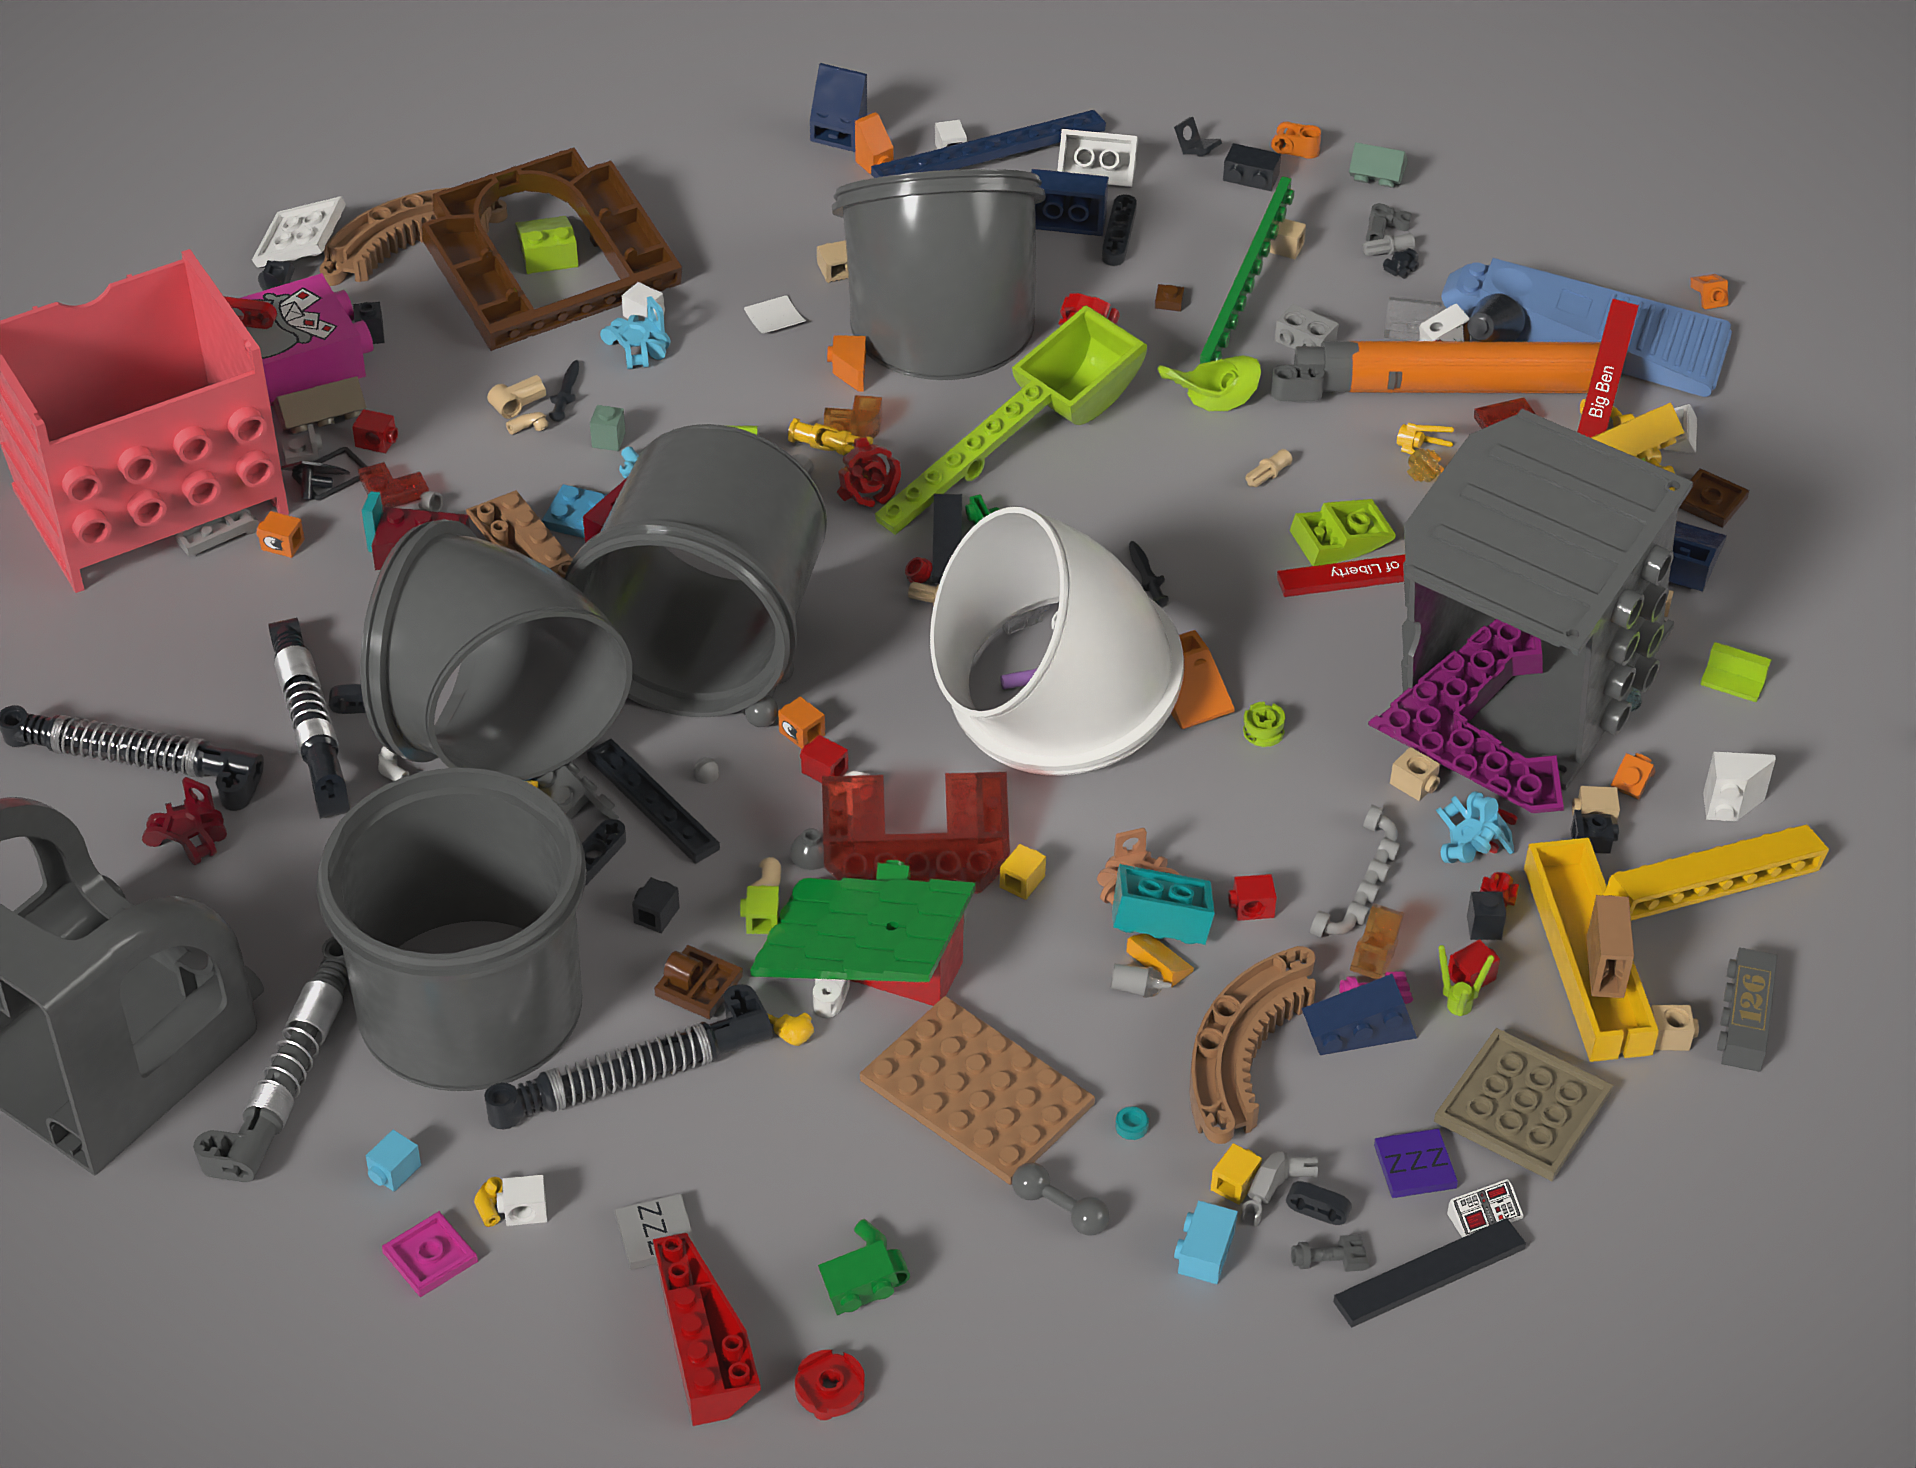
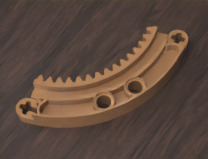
(383, 229)
(1235, 1031)

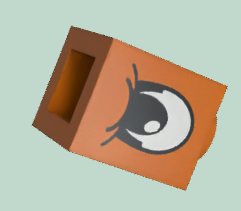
(280, 534)
(801, 722)

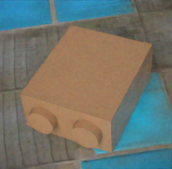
(1610, 946)

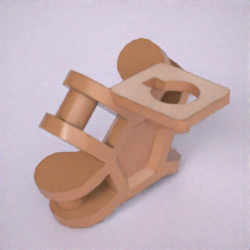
(1135, 857)

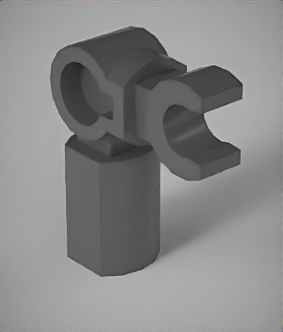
(1382, 217)

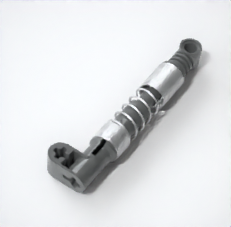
(241, 1154)

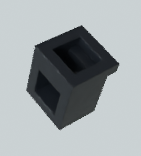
(1596, 828)

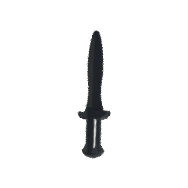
(564, 396)
(1150, 581)

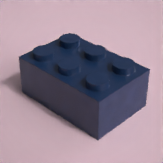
(1072, 202)

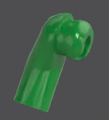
(869, 1232)

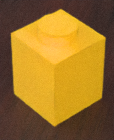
(1022, 871)
(1235, 1173)

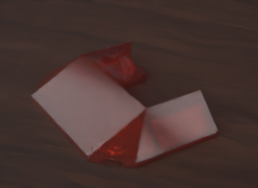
(968, 852)

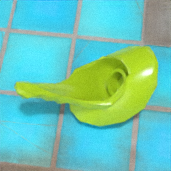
(1218, 383)

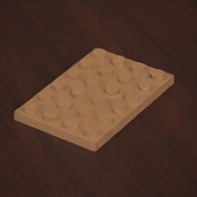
(977, 1089)

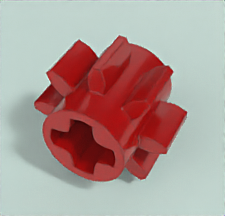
(1501, 883)

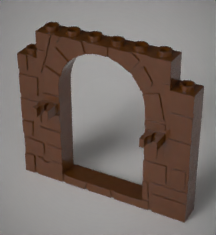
(486, 283)

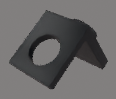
(1195, 144)

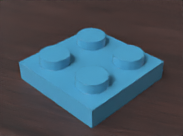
(568, 509)

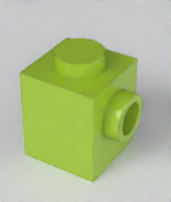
(760, 908)

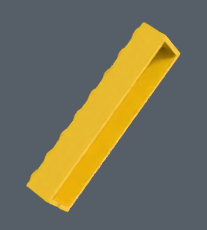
(1564, 887)

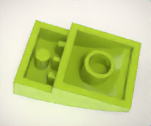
(1341, 531)

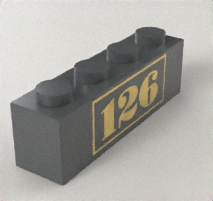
(1748, 1009)

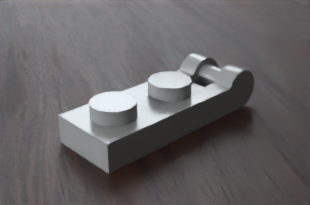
(216, 531)

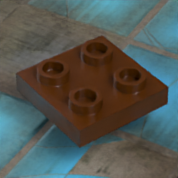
(697, 981)

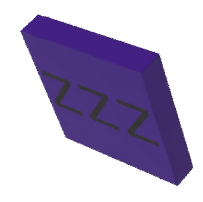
(1415, 1163)

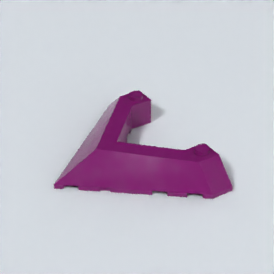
(1438, 709)

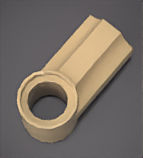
(510, 399)

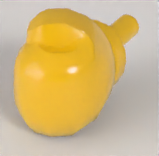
(793, 1029)

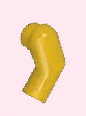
(487, 1199)

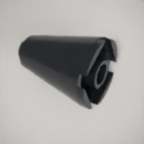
(1497, 319)

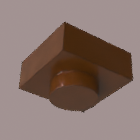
(1169, 297)

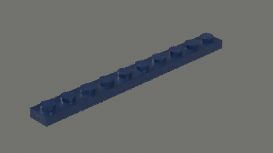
(991, 147)

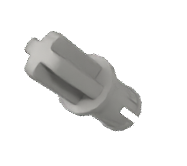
(1389, 244)

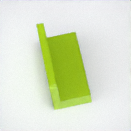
(1736, 672)

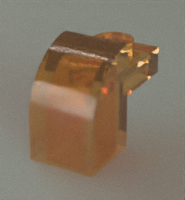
(861, 420)
(1379, 942)

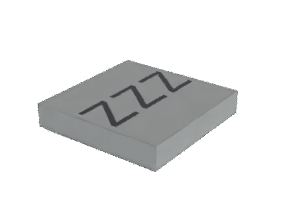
(649, 1221)

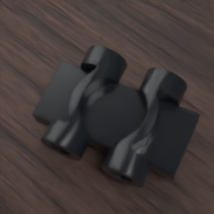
(1402, 261)

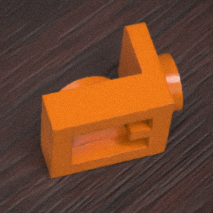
(1712, 290)

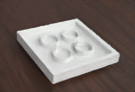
(299, 231)

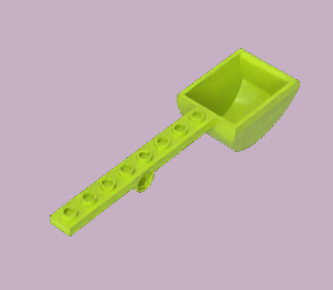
(1072, 371)

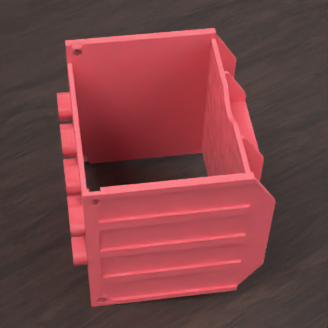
(135, 415)

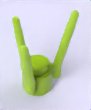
(1461, 994)

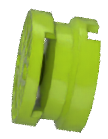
(1264, 724)

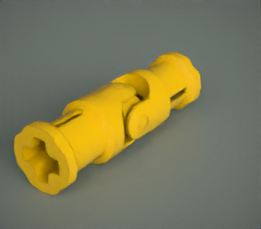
(820, 434)

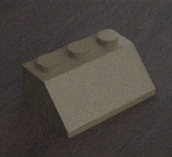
(320, 405)

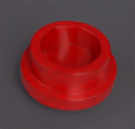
(918, 570)

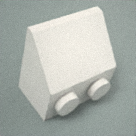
(1736, 784)

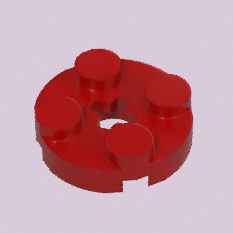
(829, 1401)

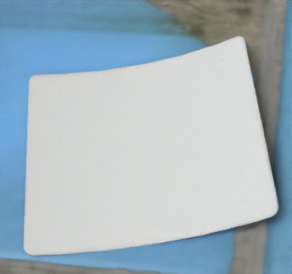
(773, 314)

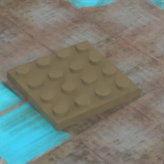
(1523, 1104)

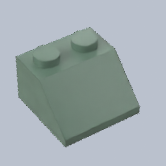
(1377, 164)

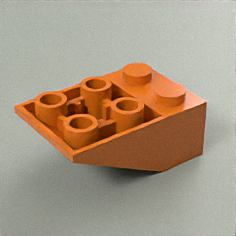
(1202, 689)

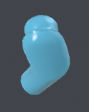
(630, 457)

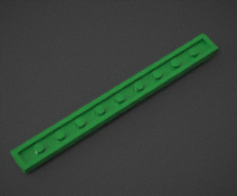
(1251, 266)

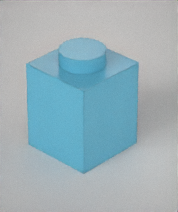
(393, 1160)

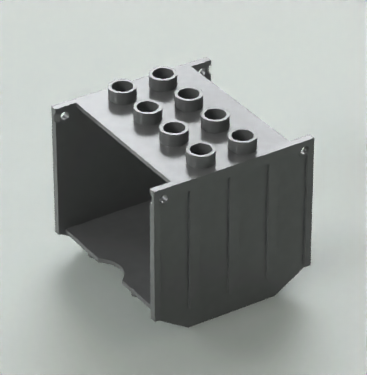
(1561, 546)

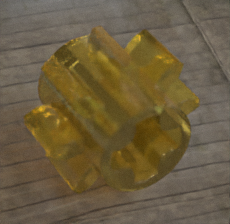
(1424, 465)

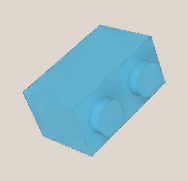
(1206, 1242)

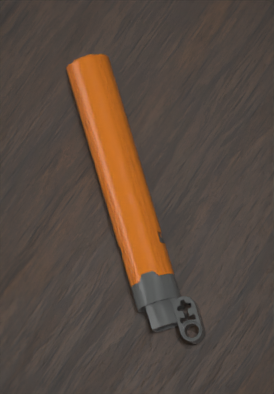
(1435, 368)

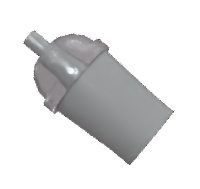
(1138, 980)

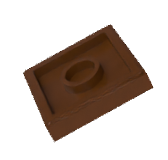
(1713, 498)

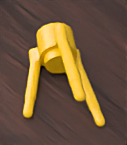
(1411, 437)

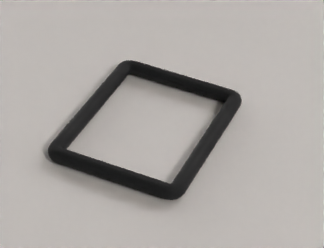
(295, 475)

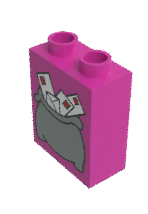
(310, 337)

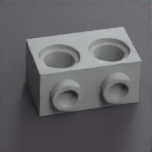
(1304, 328)

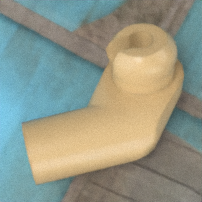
(527, 420)

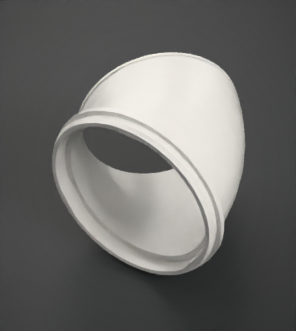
(1108, 664)

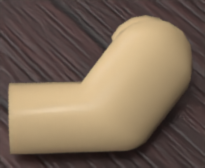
(770, 872)

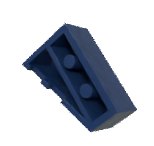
(1360, 1018)

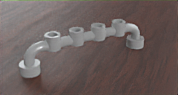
(1367, 889)

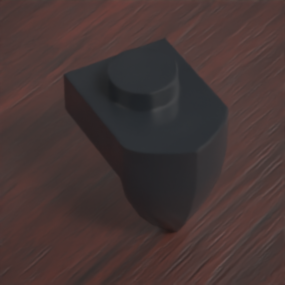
(275, 274)

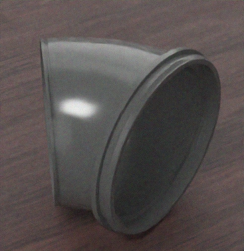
(942, 268)
(528, 649)

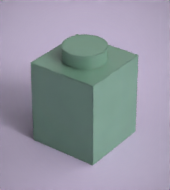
(607, 427)

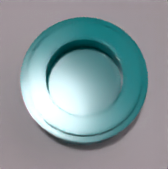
(1132, 1123)

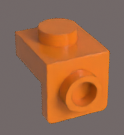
(1633, 775)

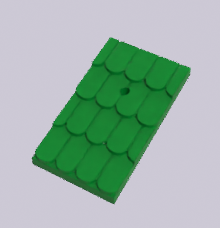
(871, 932)

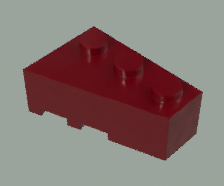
(397, 522)

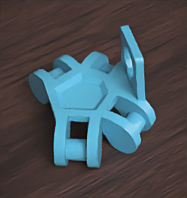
(634, 333)
(1473, 833)

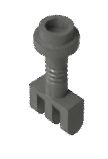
(1348, 1250)

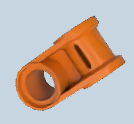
(1299, 140)

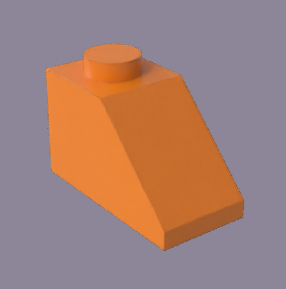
(872, 142)
(849, 359)

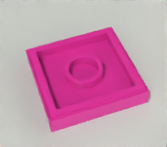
(429, 1254)

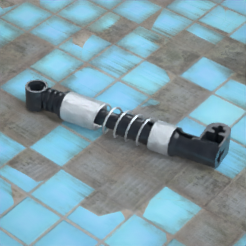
(314, 728)

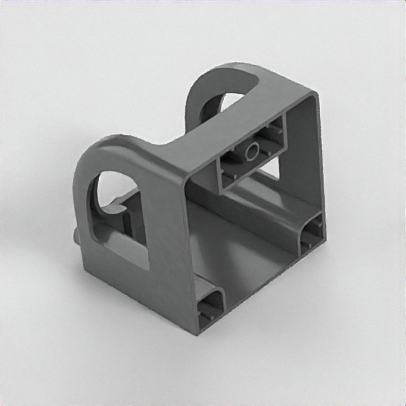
(107, 999)

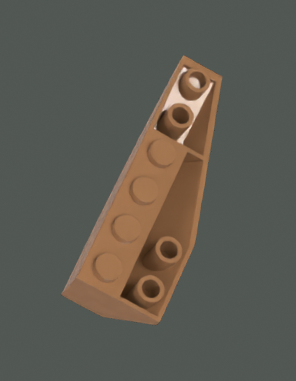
(515, 525)

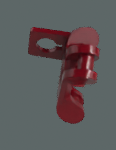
(187, 821)

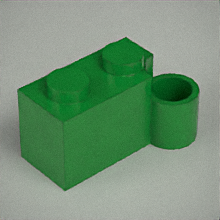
(863, 1276)

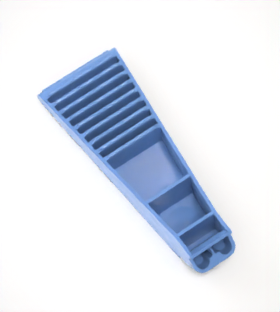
(1666, 341)

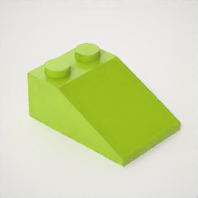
(547, 244)

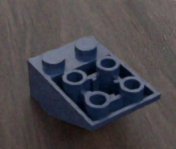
(836, 105)
(1694, 555)

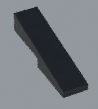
(946, 531)

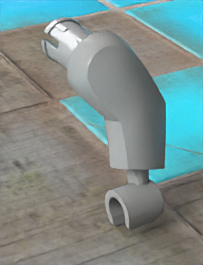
(1271, 1175)

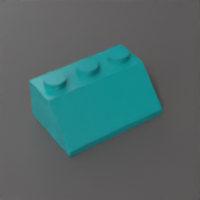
(1162, 905)

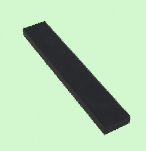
(653, 801)
(1429, 1272)

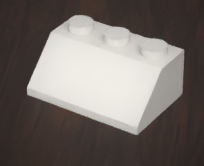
(1099, 155)

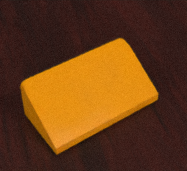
(1154, 953)

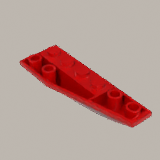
(706, 1334)

